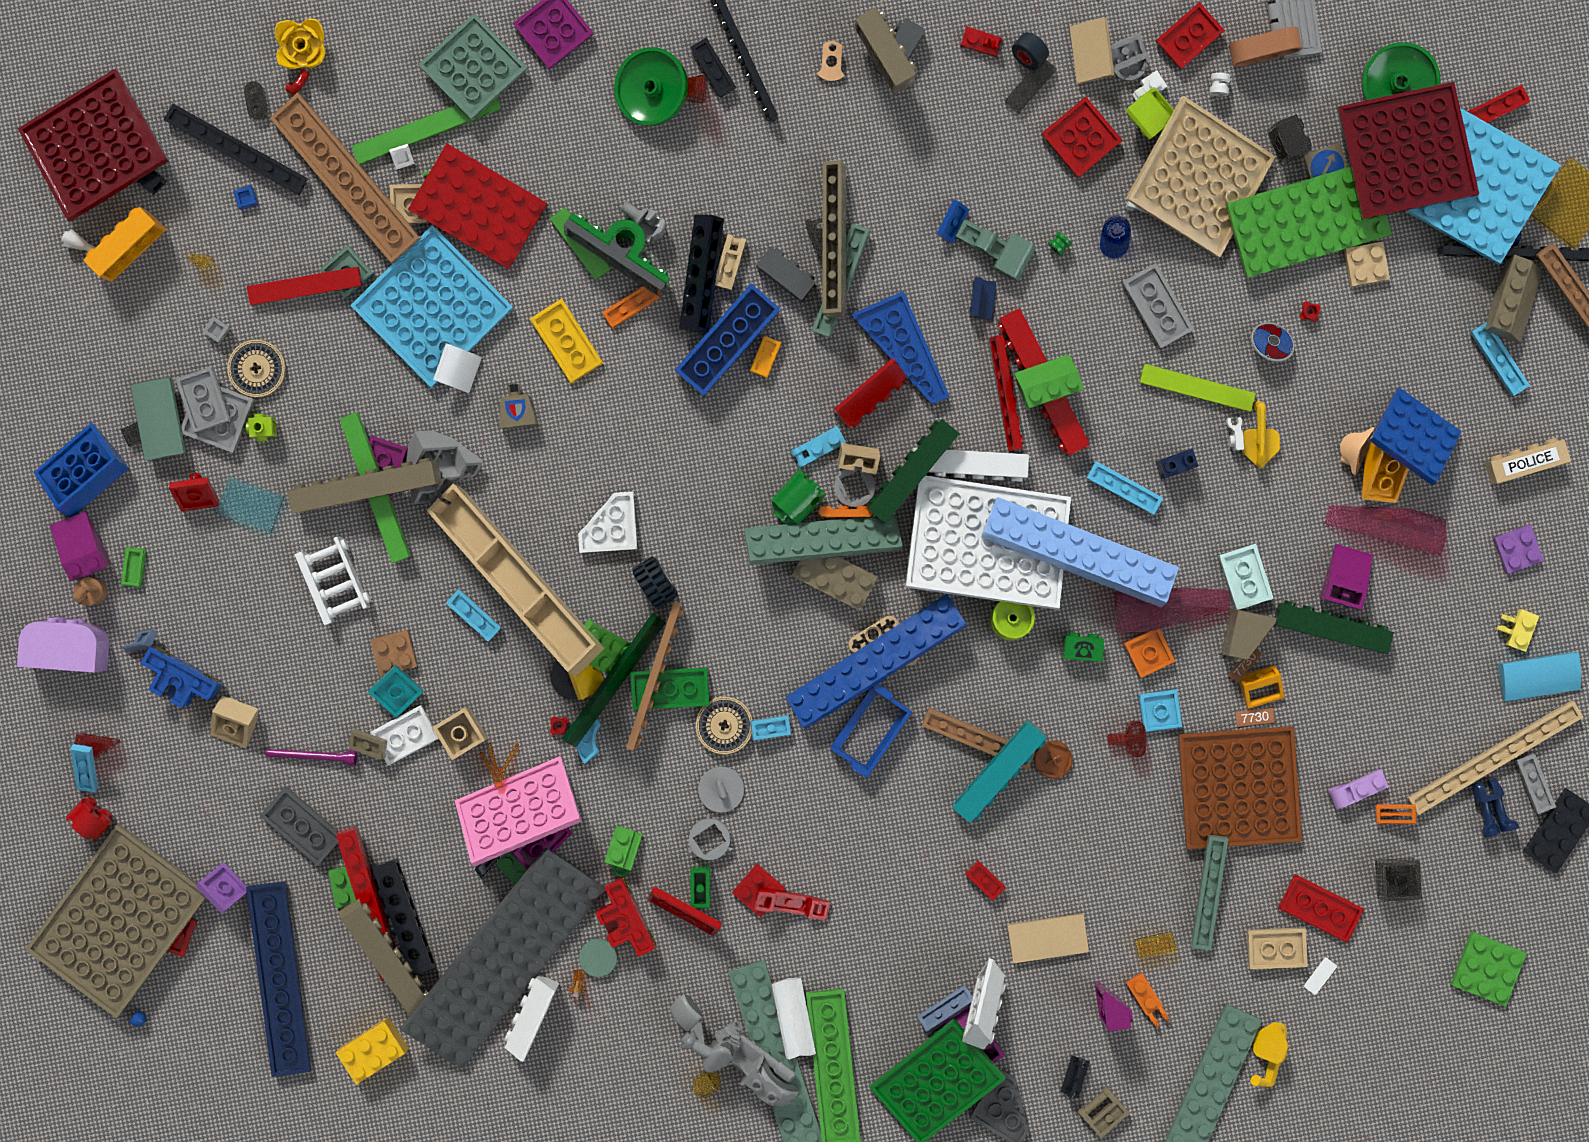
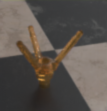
(497, 773)

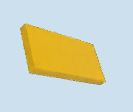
(566, 341)

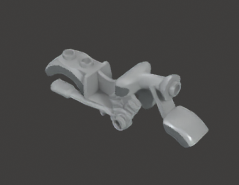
(739, 1051)

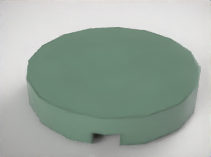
(598, 957)

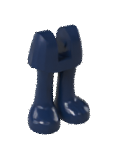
(1504, 823)

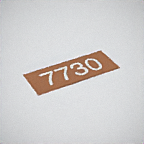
(1243, 666)
(1255, 717)

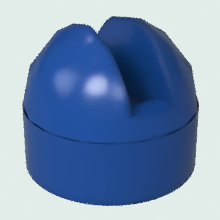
(138, 1019)

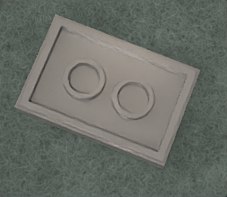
(203, 400)

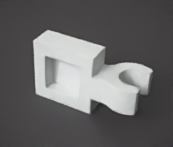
(1148, 83)
(1236, 438)

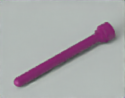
(348, 757)

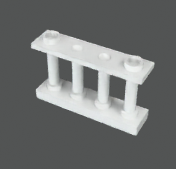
(320, 595)

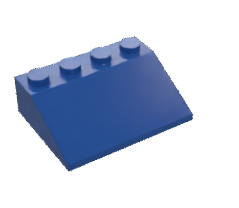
(80, 471)

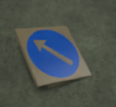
(1325, 160)

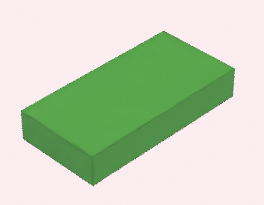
(133, 567)

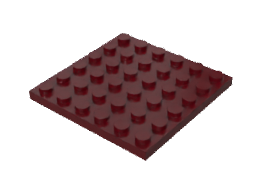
(92, 145)
(1408, 150)

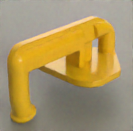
(1260, 443)
(1272, 1046)

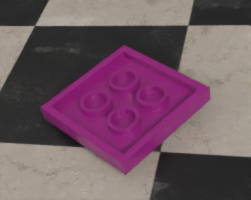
(553, 30)

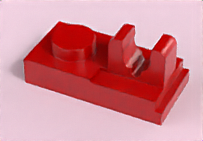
(981, 42)

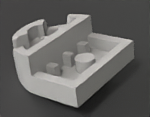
(1129, 57)

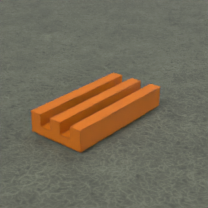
(1396, 821)

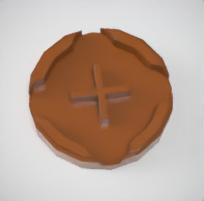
(1053, 759)

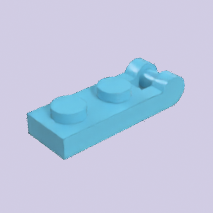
(818, 446)

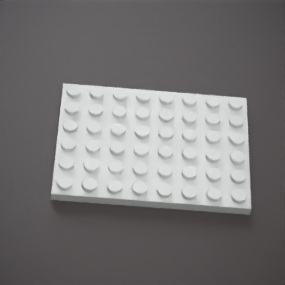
(953, 558)

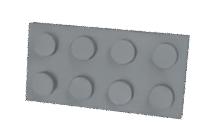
(1157, 306)

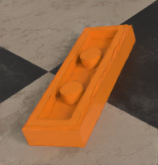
(629, 306)

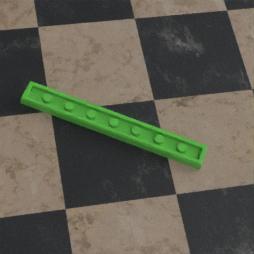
(416, 132)
(381, 505)

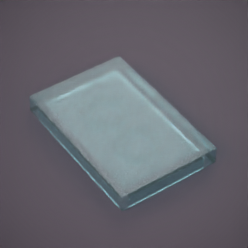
(250, 504)

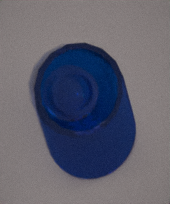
(1115, 237)

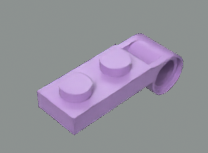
(1358, 789)

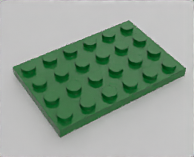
(937, 1082)

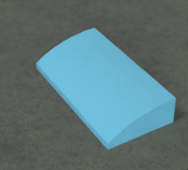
(1540, 676)

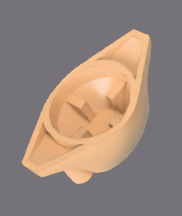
(1354, 449)

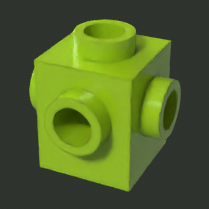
(267, 426)

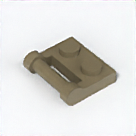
(1108, 1116)

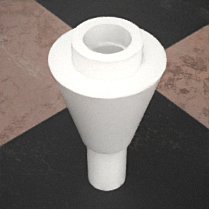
(73, 240)

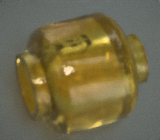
(706, 1084)

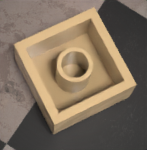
(460, 732)

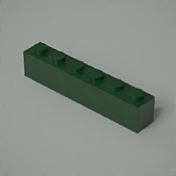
(913, 471)
(1333, 628)

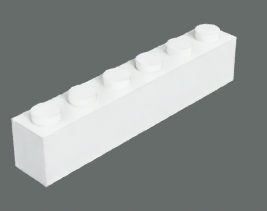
(981, 464)

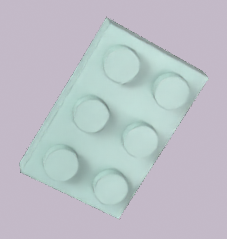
(1245, 576)

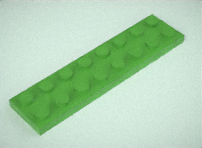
(833, 1066)

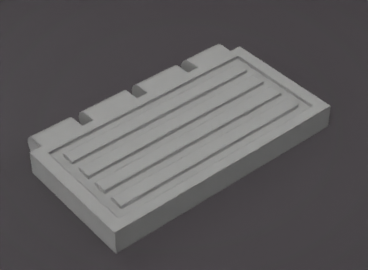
(1301, 15)

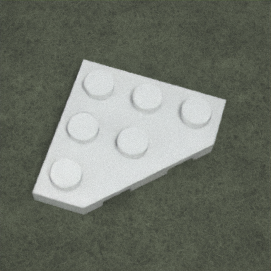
(611, 526)

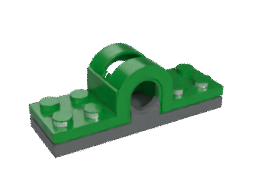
(623, 259)

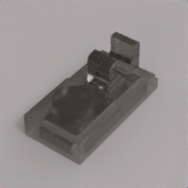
(814, 236)

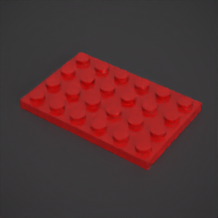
(477, 206)

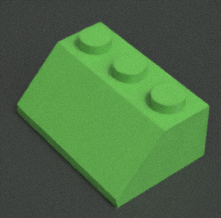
(1048, 381)

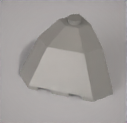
(453, 460)

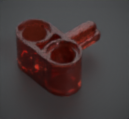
(1130, 739)

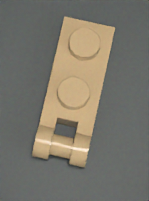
(729, 262)

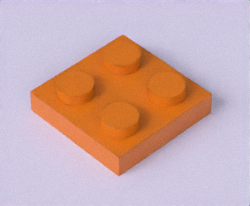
(1149, 652)

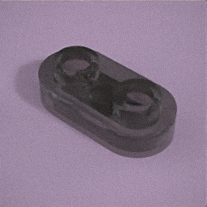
(254, 100)

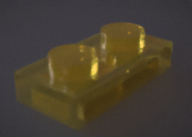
(1155, 944)

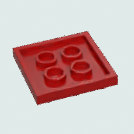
(1081, 137)

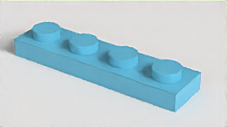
(1500, 360)
(1124, 488)

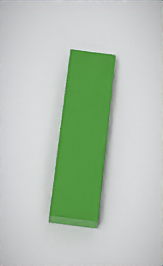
(593, 263)

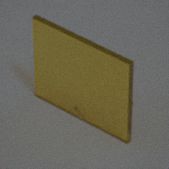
(1566, 203)

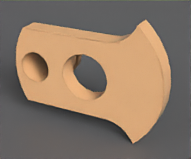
(831, 73)

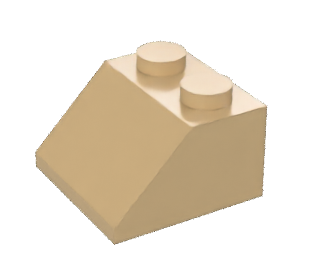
(233, 721)

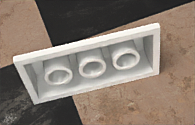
(984, 1006)
(531, 1016)

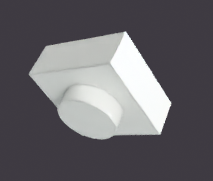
(401, 156)

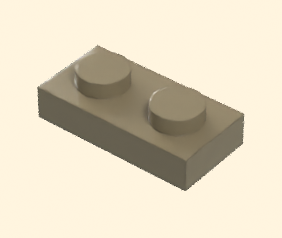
(368, 744)

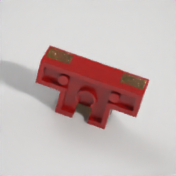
(624, 919)

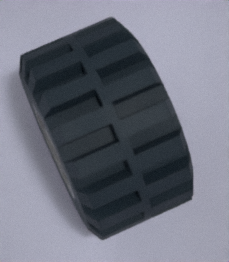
(655, 582)

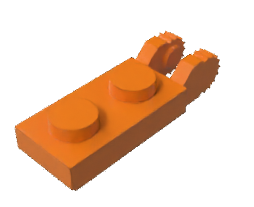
(844, 512)
(1146, 997)

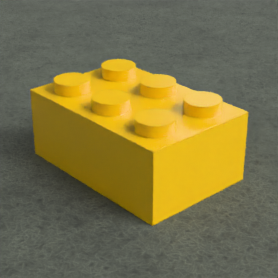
(372, 1050)

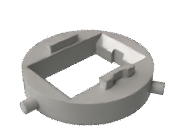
(841, 493)
(717, 851)

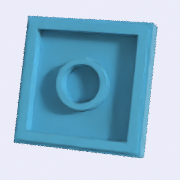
(1160, 710)

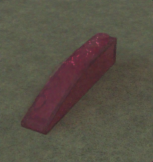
(1393, 525)
(1182, 606)

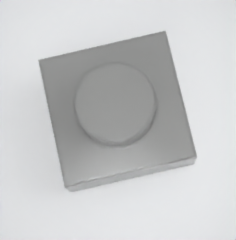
(216, 329)

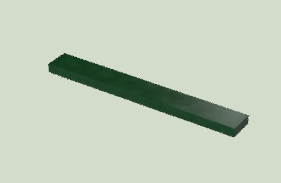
(613, 680)

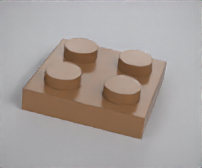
(393, 650)

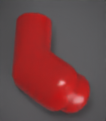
(299, 82)

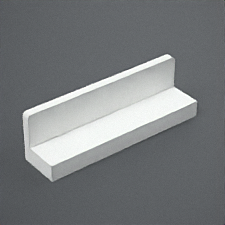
(793, 1018)

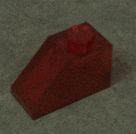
(696, 89)
(98, 743)

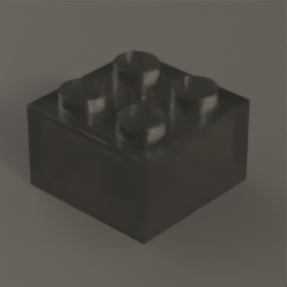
(1289, 139)
(1398, 879)

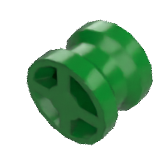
(1059, 243)

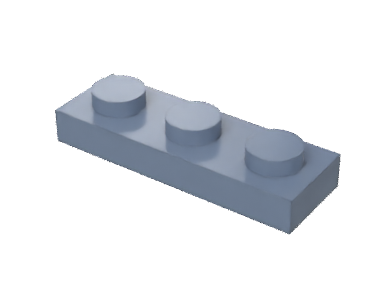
(946, 1009)

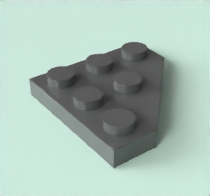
(1003, 1111)

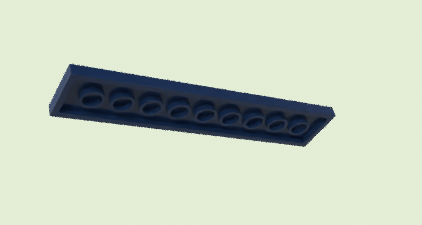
(278, 978)

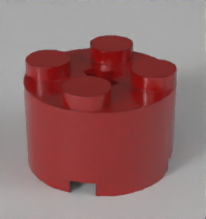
(89, 819)

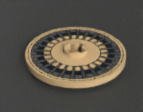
(268, 377)
(711, 733)

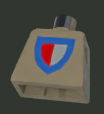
(516, 409)

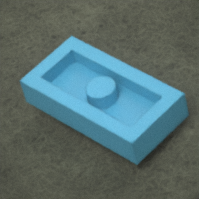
(770, 727)

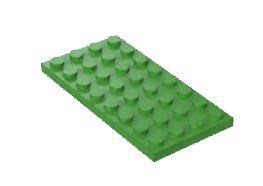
(1301, 222)

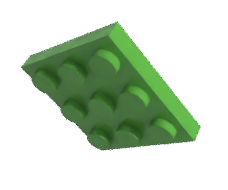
(1488, 968)

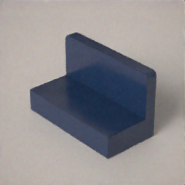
(982, 299)

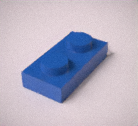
(952, 221)

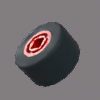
(1030, 51)

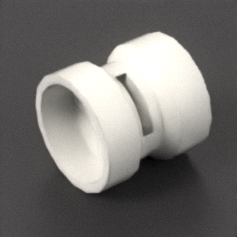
(1219, 84)

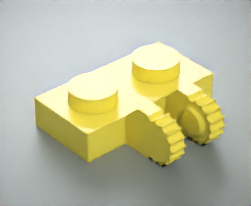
(1521, 630)

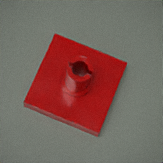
(194, 493)

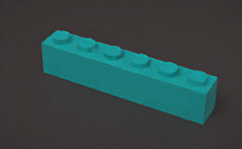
(999, 771)

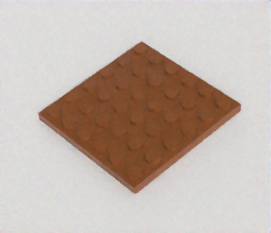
(1240, 786)

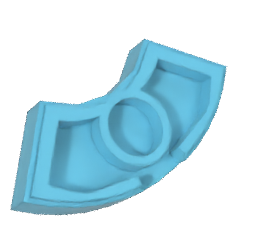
(587, 747)

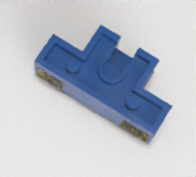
(178, 678)

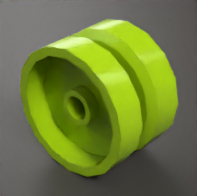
(1004, 627)

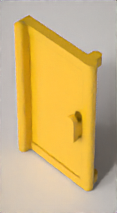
(586, 682)

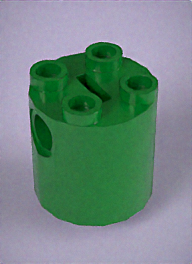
(796, 498)

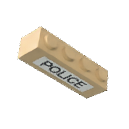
(1529, 461)

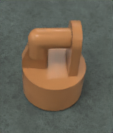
(90, 591)

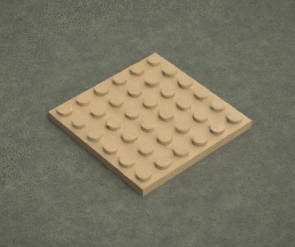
(1196, 172)

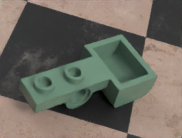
(1010, 255)

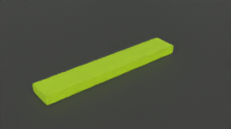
(1197, 388)

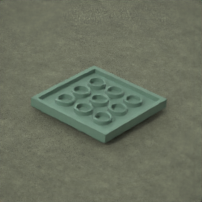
(473, 66)

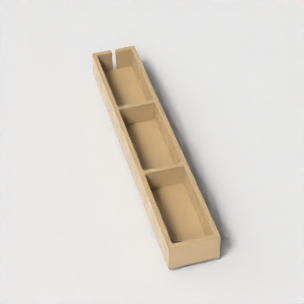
(516, 580)

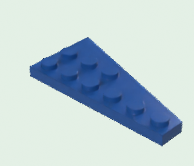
(899, 336)

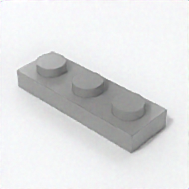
(1535, 783)

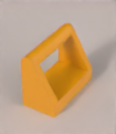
(1260, 679)

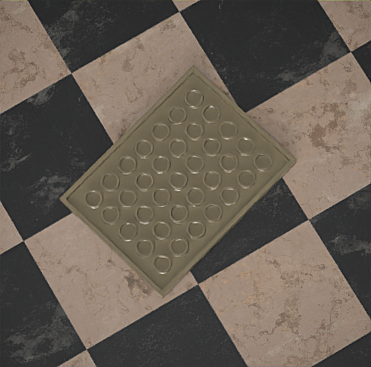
(117, 921)

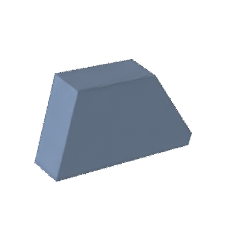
(143, 641)

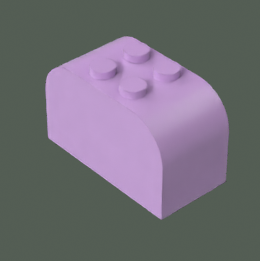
(63, 645)

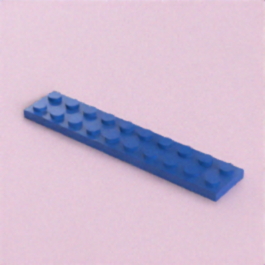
(876, 661)

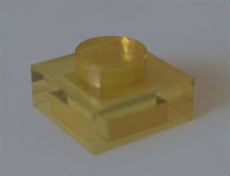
(201, 261)

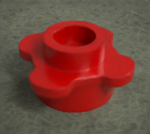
(1315, 308)
(554, 726)

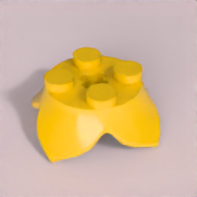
(291, 34)

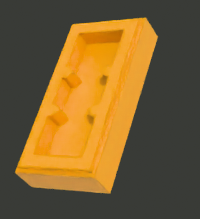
(765, 357)

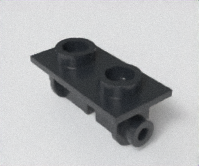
(1075, 1077)

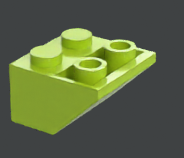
(1150, 113)

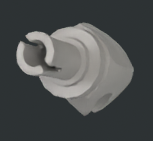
(647, 219)

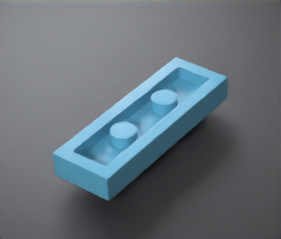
(473, 615)
(84, 768)

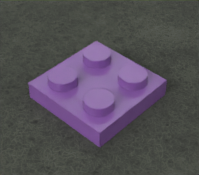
(1518, 549)
(222, 887)

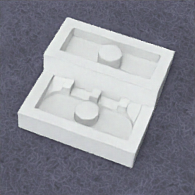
(457, 368)

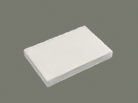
(406, 734)

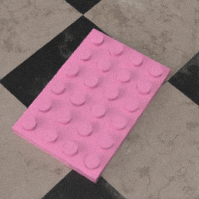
(518, 812)

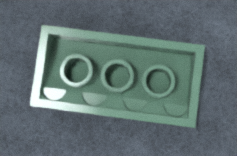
(158, 419)

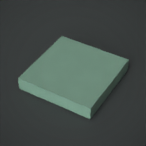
(347, 259)

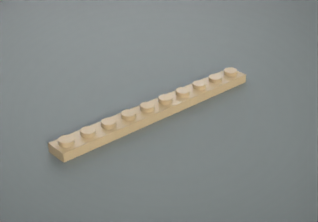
(1495, 757)

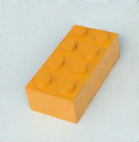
(124, 244)

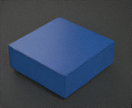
(245, 197)

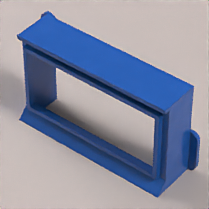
(866, 769)

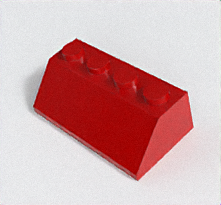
(870, 393)

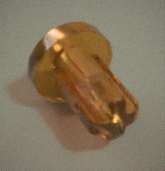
(577, 983)

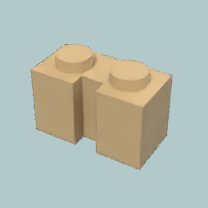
(858, 456)

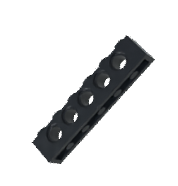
(701, 273)
(406, 906)

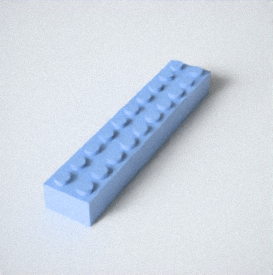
(1079, 552)

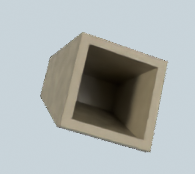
(1244, 634)

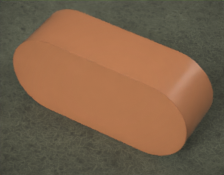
(1265, 46)

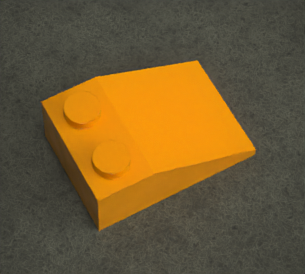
(1382, 476)

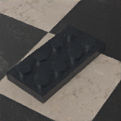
(1559, 831)

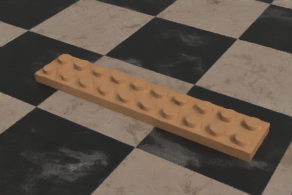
(345, 178)

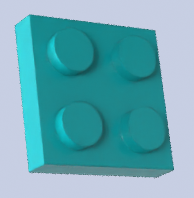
(395, 691)

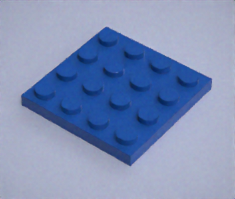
(1415, 436)

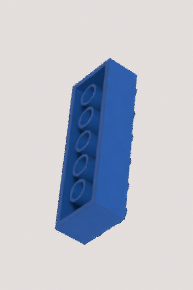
(727, 340)

